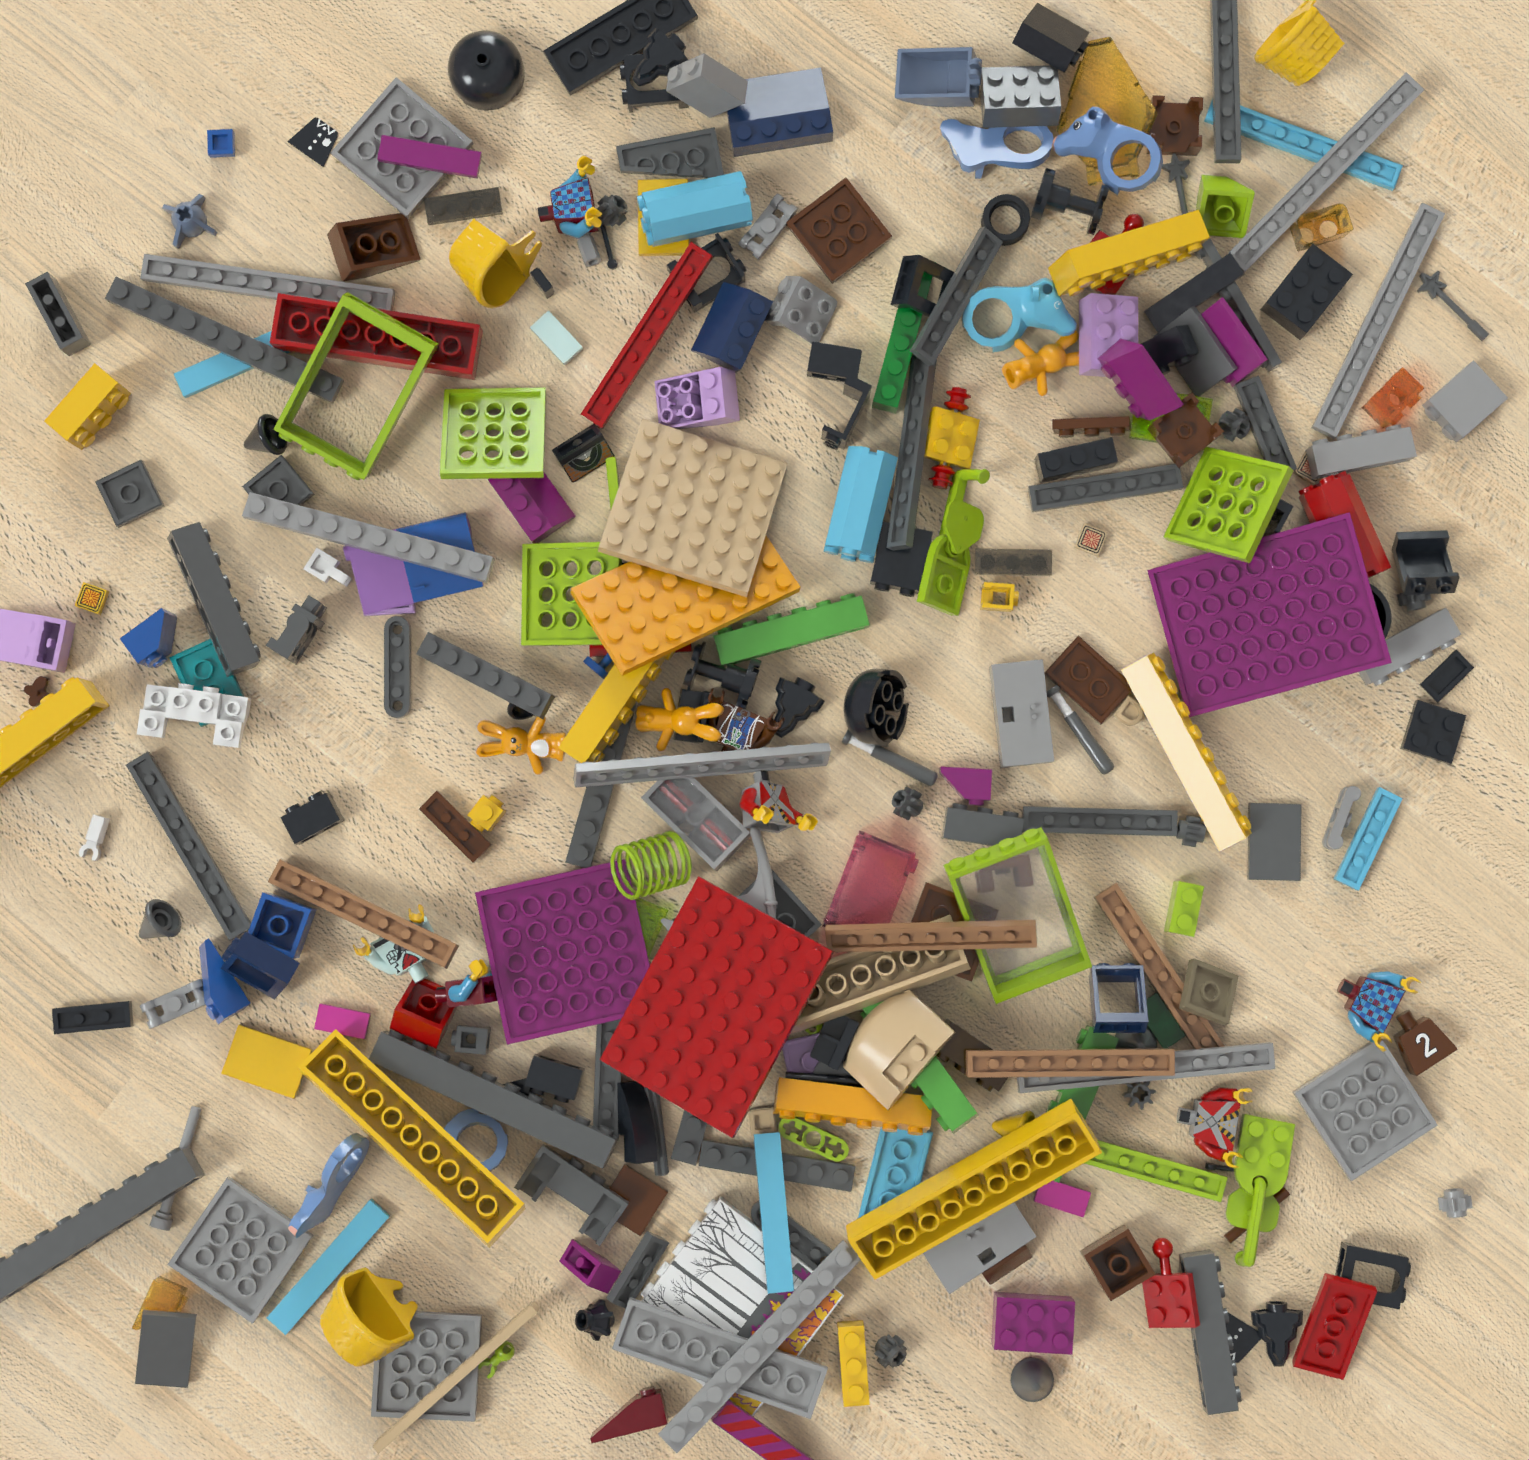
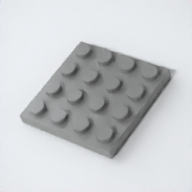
(401, 115)
(1364, 1109)
(239, 1250)
(413, 1370)

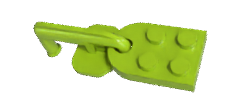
(949, 553)
(1265, 1153)

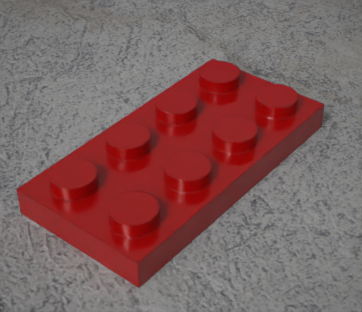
(1334, 1326)

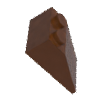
(372, 245)

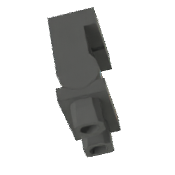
(300, 630)

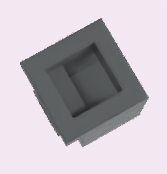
(481, 1045)

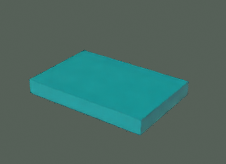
(202, 668)

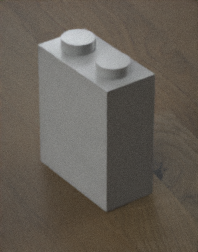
(706, 85)
(1464, 402)

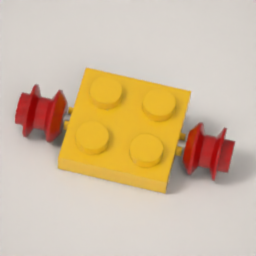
(950, 437)

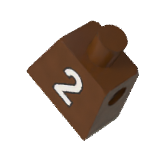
(1421, 1043)

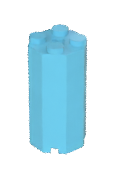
(695, 209)
(860, 504)

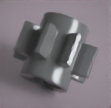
(613, 210)
(1234, 424)
(1413, 602)
(907, 803)
(1191, 831)
(1132, 1088)
(890, 1351)

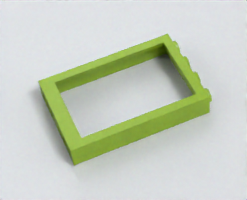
(313, 444)

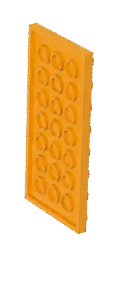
(653, 613)

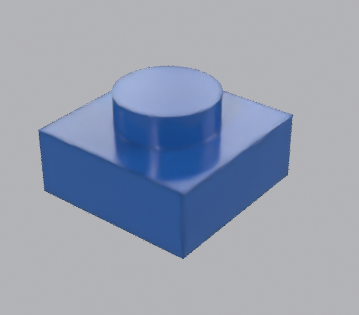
(221, 143)

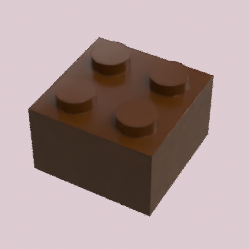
(1117, 1262)

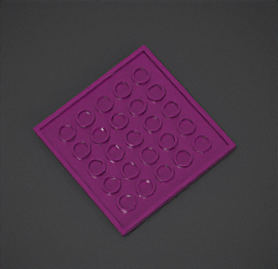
(562, 951)

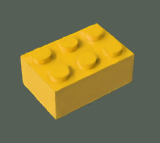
(88, 407)

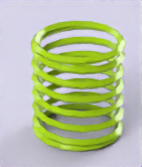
(633, 854)

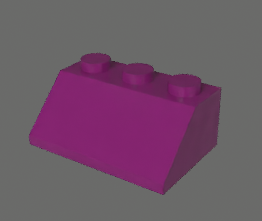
(1235, 341)
(1139, 380)
(534, 505)

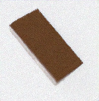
(1007, 1264)

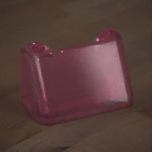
(870, 882)

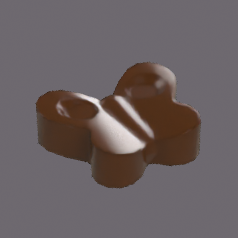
(37, 691)

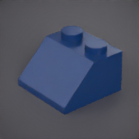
(152, 639)

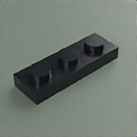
(92, 1017)

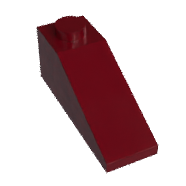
(638, 1414)

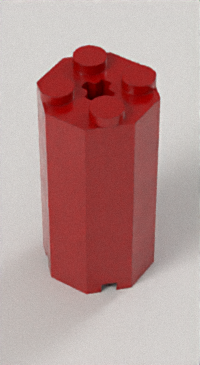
(1339, 496)

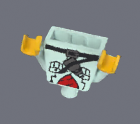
(393, 958)

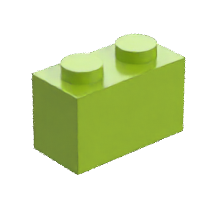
(1184, 908)

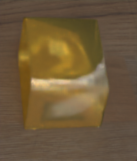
(1336, 213)

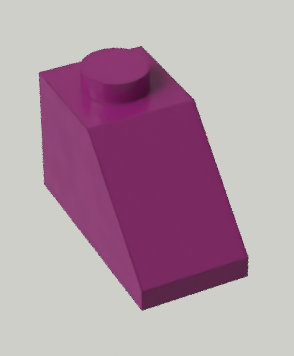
(969, 783)
(590, 1266)

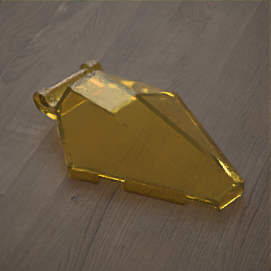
(1108, 83)

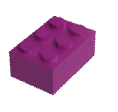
(1033, 1323)

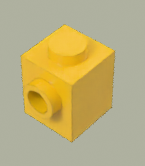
(486, 813)

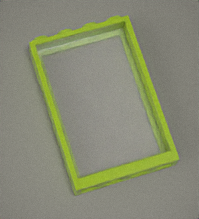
(1020, 883)

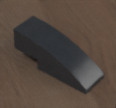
(636, 1123)

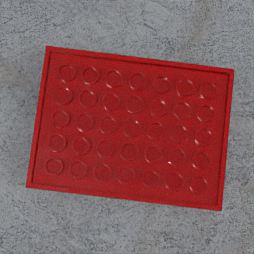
(716, 1006)

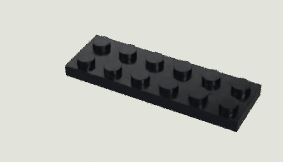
(619, 32)

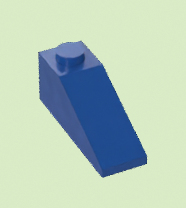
(221, 991)

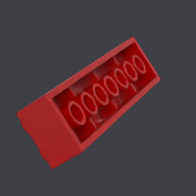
(302, 320)

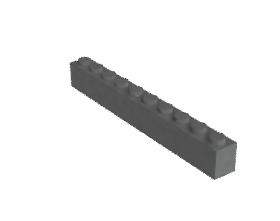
(493, 1098)
(98, 1220)

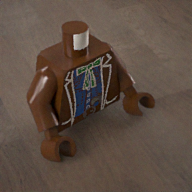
(741, 727)

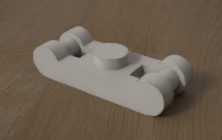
(768, 226)
(1340, 817)
(174, 1004)

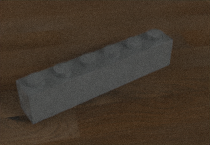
(213, 598)
(1211, 1339)

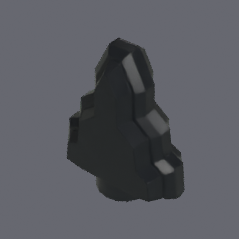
(659, 57)
(795, 703)
(1277, 1328)

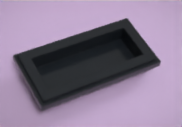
(1446, 676)

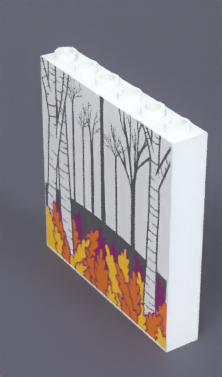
(722, 1283)

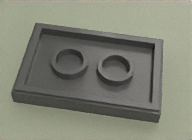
(1212, 361)
(1274, 842)
(165, 1348)

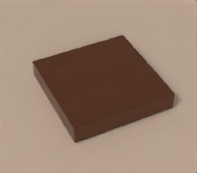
(643, 1198)

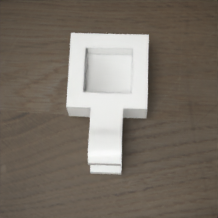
(324, 567)

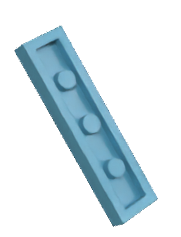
(1368, 838)

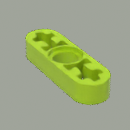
(810, 1127)

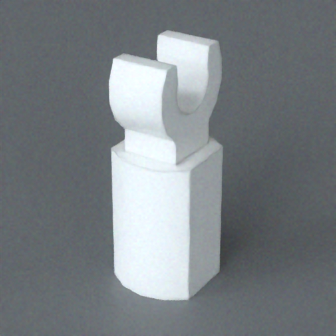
(95, 836)

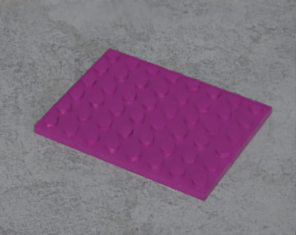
(1270, 623)

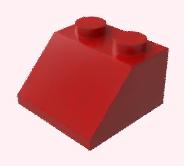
(421, 1015)

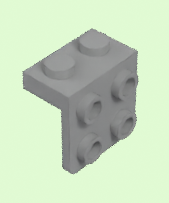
(801, 308)

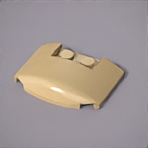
(895, 1046)

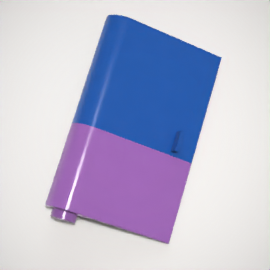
(395, 583)

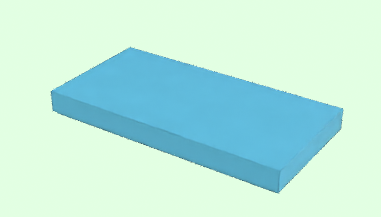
(894, 1167)

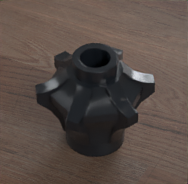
(595, 1320)

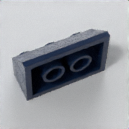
(731, 326)

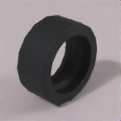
(1017, 204)

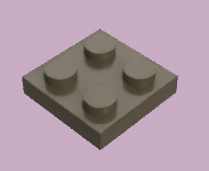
(1208, 992)

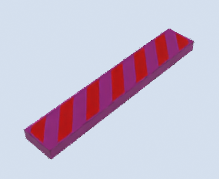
(755, 1434)

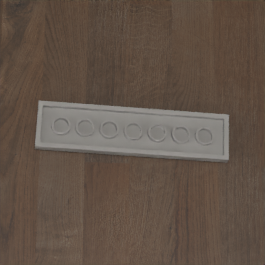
(702, 1350)

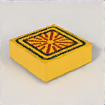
(92, 598)

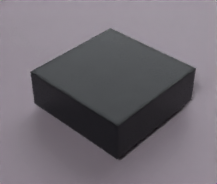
(542, 282)

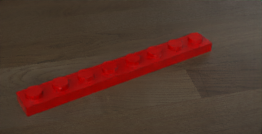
(647, 335)

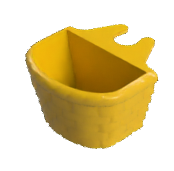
(1300, 45)
(490, 265)
(365, 1318)

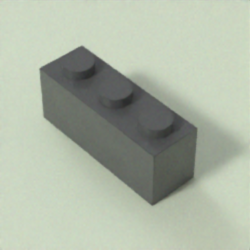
(58, 314)
(980, 826)

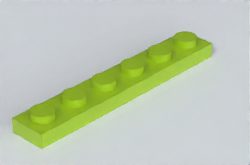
(1159, 1171)

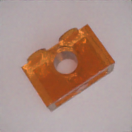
(1404, 387)

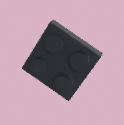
(1433, 732)

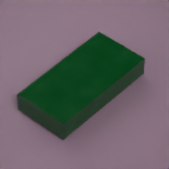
(1162, 1022)

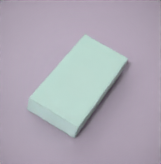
(556, 337)

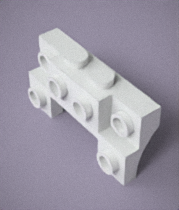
(205, 706)

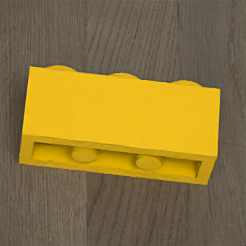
(853, 1363)

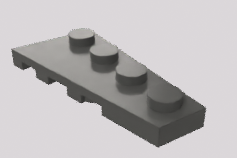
(674, 155)

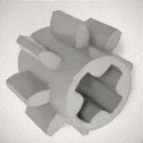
(1455, 1202)

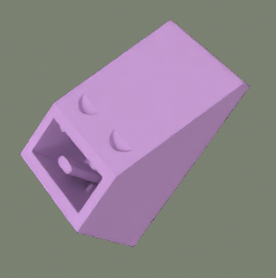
(698, 399)
(35, 640)

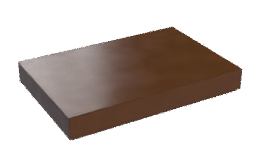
(1089, 680)

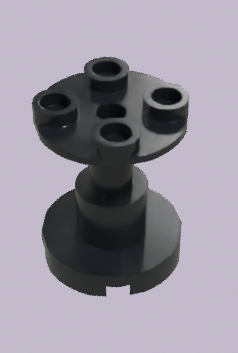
(1059, 198)
(732, 678)

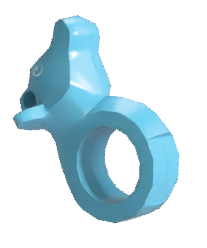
(1030, 305)

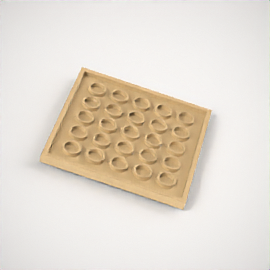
(693, 507)

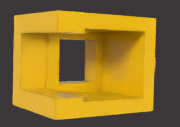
(1011, 596)

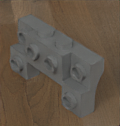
(576, 1186)

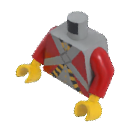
(769, 808)
(1215, 1122)

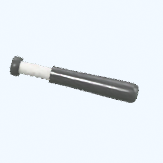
(1084, 736)
(894, 760)

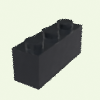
(1076, 460)

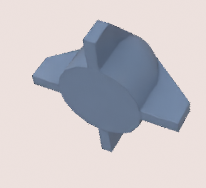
(188, 219)

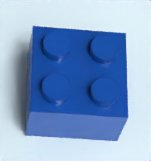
(282, 923)

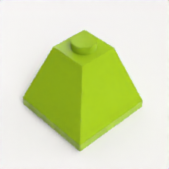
(1224, 206)

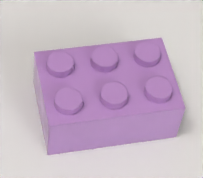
(1101, 324)

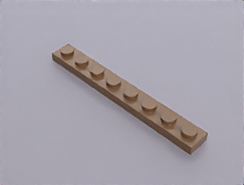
(363, 914)
(932, 936)
(1155, 965)
(1070, 1062)

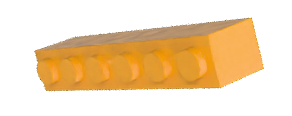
(849, 1105)

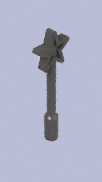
(1177, 171)
(1434, 287)

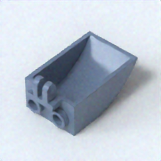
(938, 76)

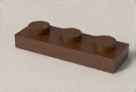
(1091, 426)
(455, 826)

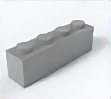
(1360, 452)
(1415, 643)

